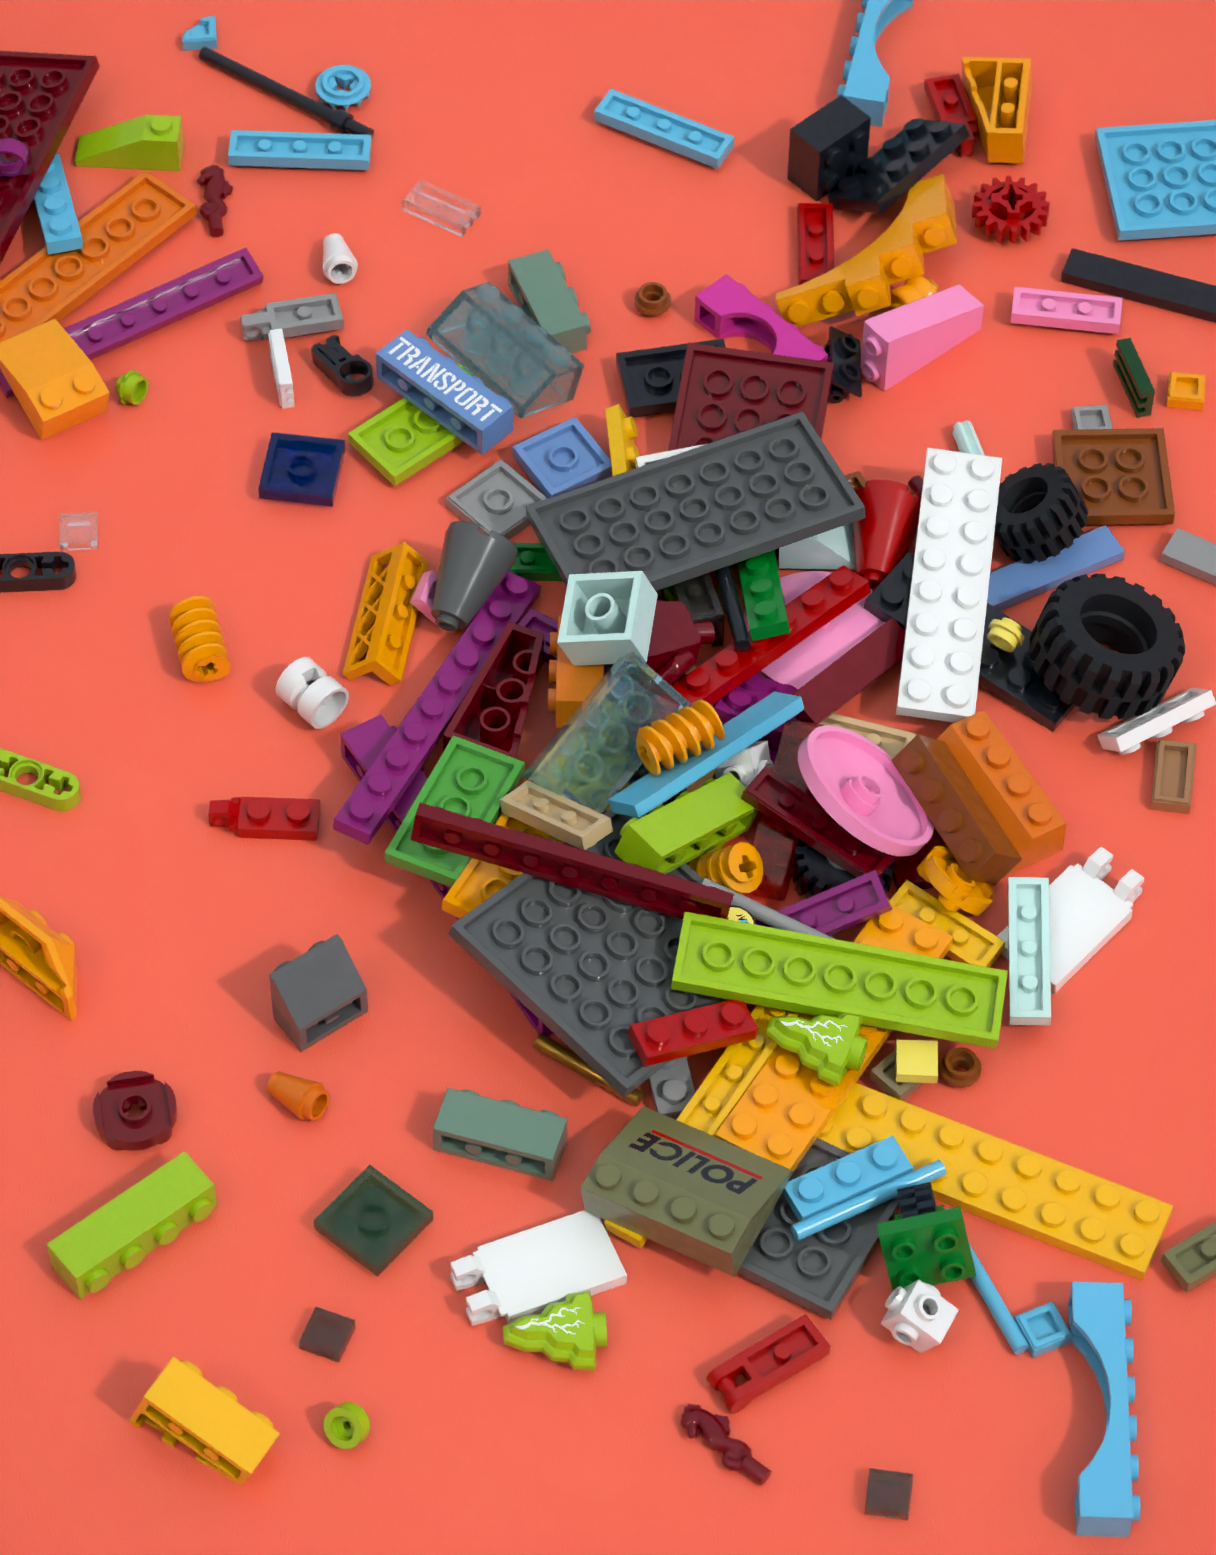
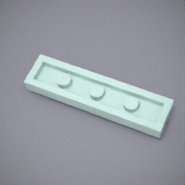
(1029, 951)

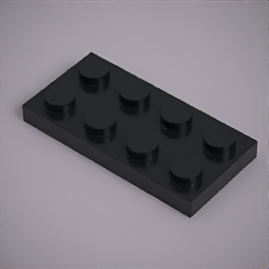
(898, 165)

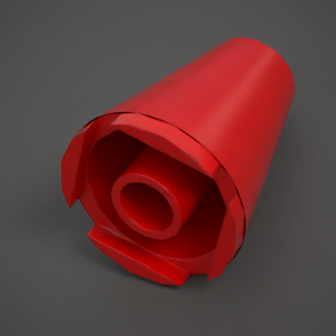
(887, 529)

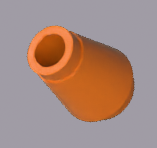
(301, 1096)

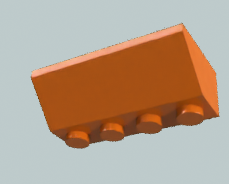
(1006, 788)

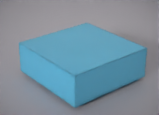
(1043, 1329)

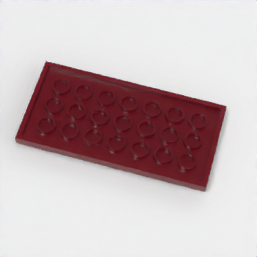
(36, 108)

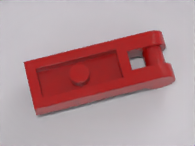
(769, 1363)

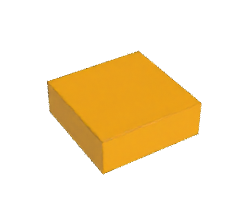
(1186, 391)

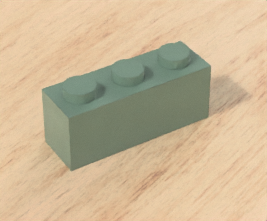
(544, 296)
(500, 1133)

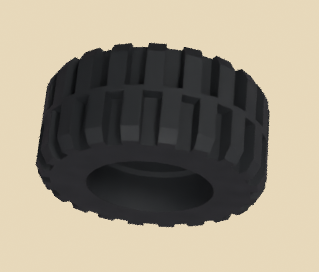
(1089, 673)

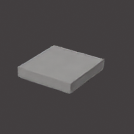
(495, 500)

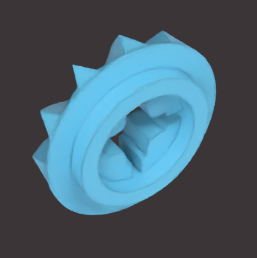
(345, 77)

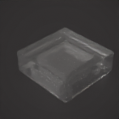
(79, 531)

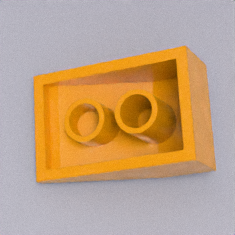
(52, 379)

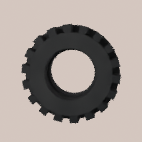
(1038, 513)

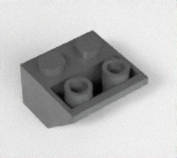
(317, 993)

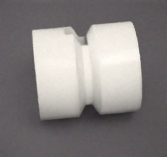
(312, 692)

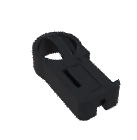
(341, 365)

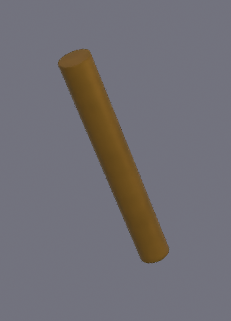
(575, 1063)

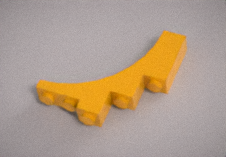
(896, 256)

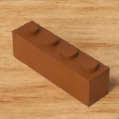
(956, 810)

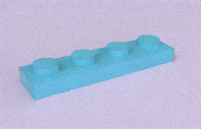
(664, 128)
(300, 150)
(57, 211)

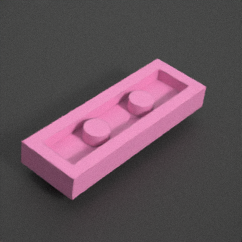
(1066, 310)

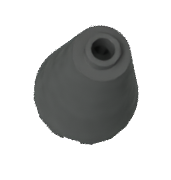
(469, 573)

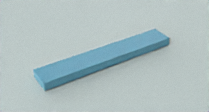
(739, 734)

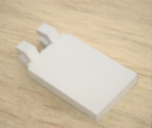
(1085, 914)
(539, 1268)

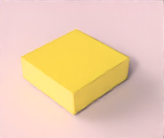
(916, 1061)

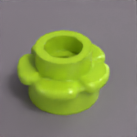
(132, 387)

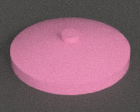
(823, 646)
(863, 790)

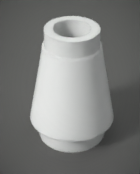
(338, 260)

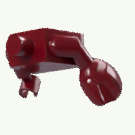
(676, 640)

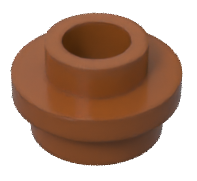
(652, 299)
(961, 1058)

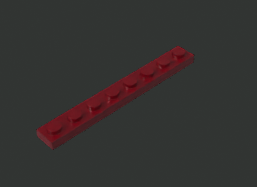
(567, 864)

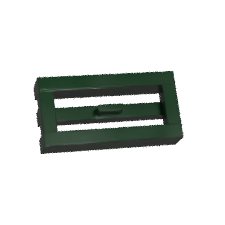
(1134, 378)

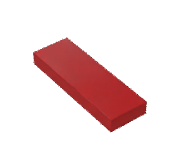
(815, 240)

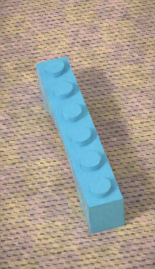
(866, 79)
(1105, 1486)

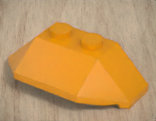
(38, 956)

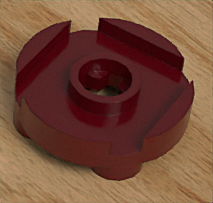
(137, 1132)

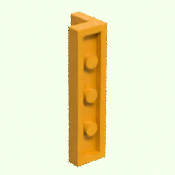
(392, 612)

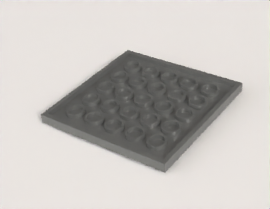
(583, 963)

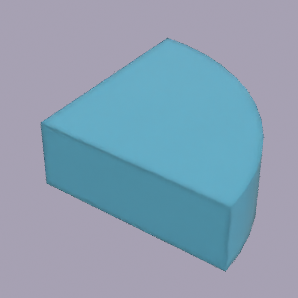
(201, 35)

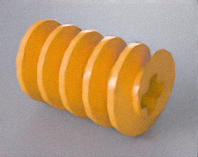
(199, 640)
(678, 733)
(733, 867)

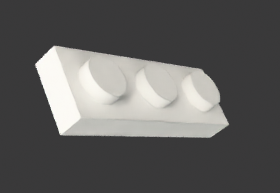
(1158, 721)

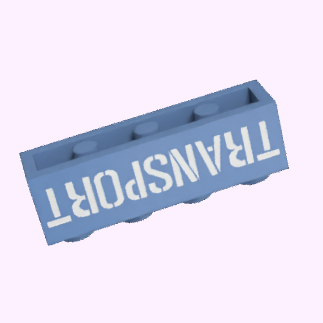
(445, 391)

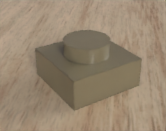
(885, 1078)

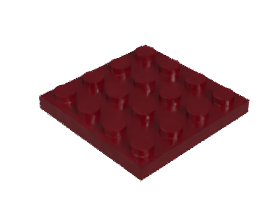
(742, 389)

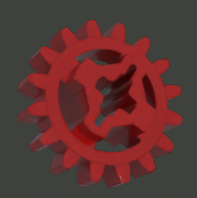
(1010, 209)

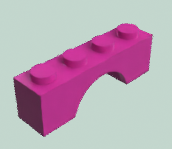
(732, 311)

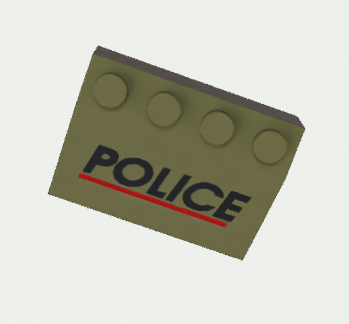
(684, 1189)

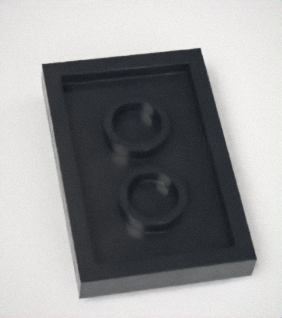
(653, 377)

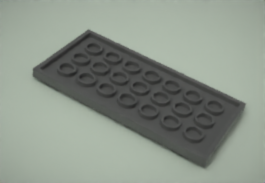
(701, 507)

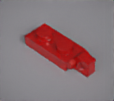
(952, 104)
(267, 817)

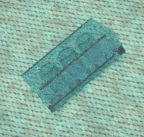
(506, 350)
(597, 745)

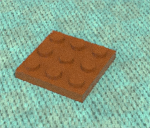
(1118, 473)

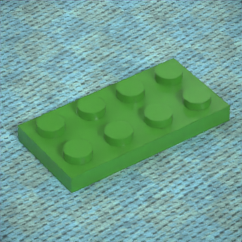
(466, 782)

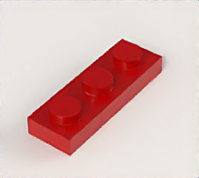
(692, 1032)

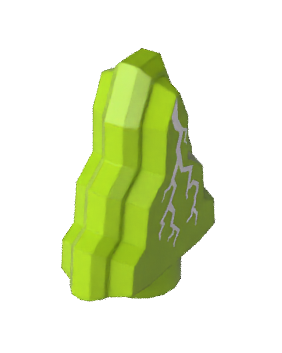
(822, 1043)
(563, 1331)

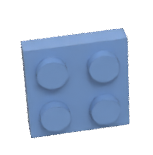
(563, 459)

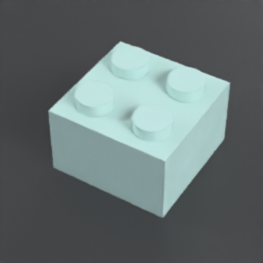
(607, 617)

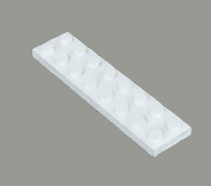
(949, 586)

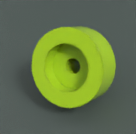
(346, 1425)

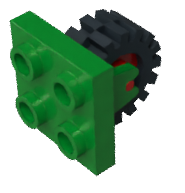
(925, 1241)

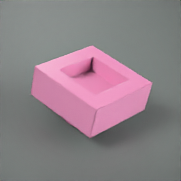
(424, 594)

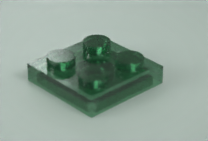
(373, 1220)

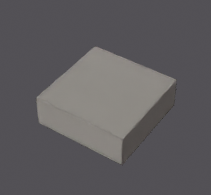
(1090, 417)

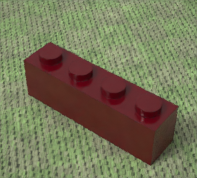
(501, 693)

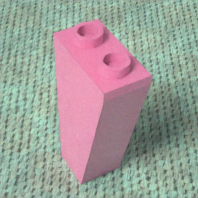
(916, 334)

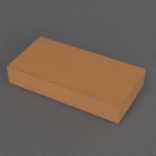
(1173, 776)

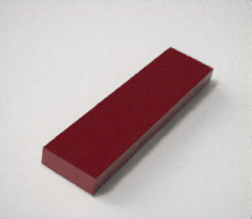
(852, 672)
(812, 824)

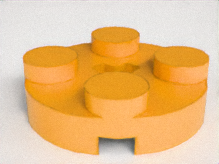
(953, 884)

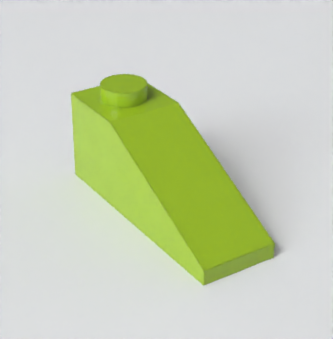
(139, 143)

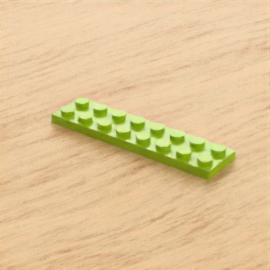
(839, 978)

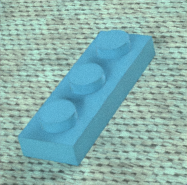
(846, 1178)

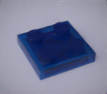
(302, 469)

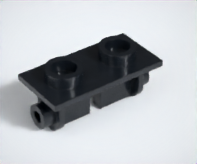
(846, 355)

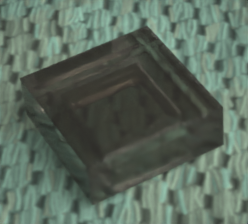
(327, 1334)
(888, 1494)

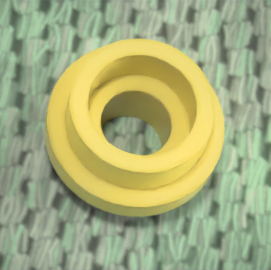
(1005, 634)

